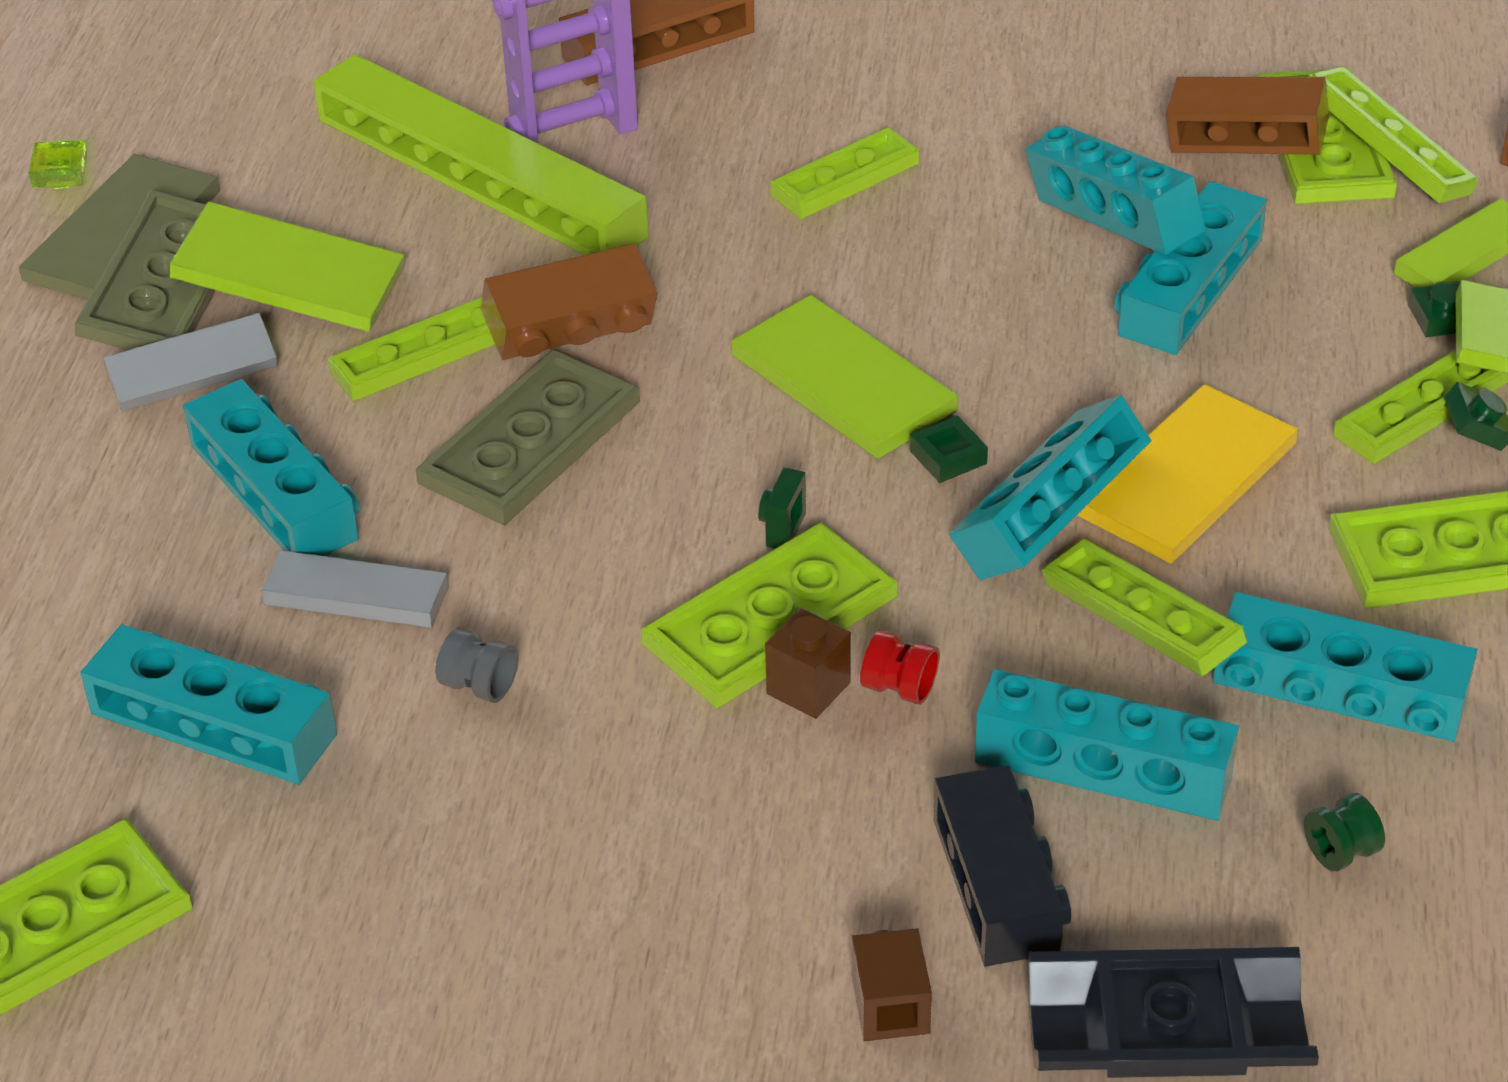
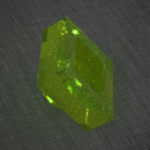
(58, 164)

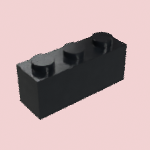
(1000, 865)

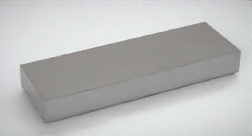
(190, 361)
(355, 588)

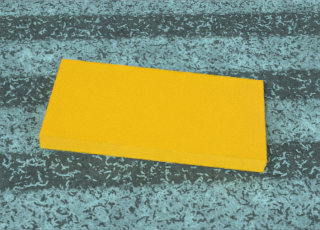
(1190, 473)

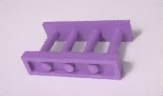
(609, 61)

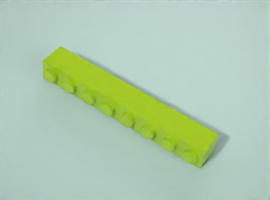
(480, 158)

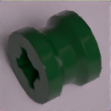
(1344, 832)

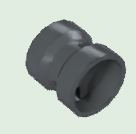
(475, 664)

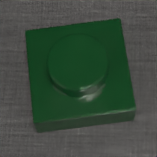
(1435, 308)
(1478, 415)
(948, 449)
(783, 507)

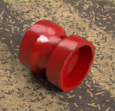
(899, 667)

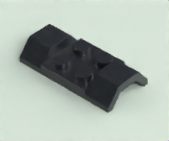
(1168, 1011)

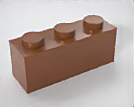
(1248, 115)
(568, 302)

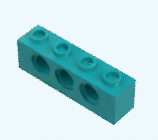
(1116, 189)
(1180, 288)
(272, 470)
(1050, 488)
(1349, 667)
(210, 703)
(1106, 744)

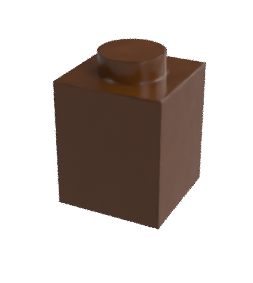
(808, 663)
(891, 984)

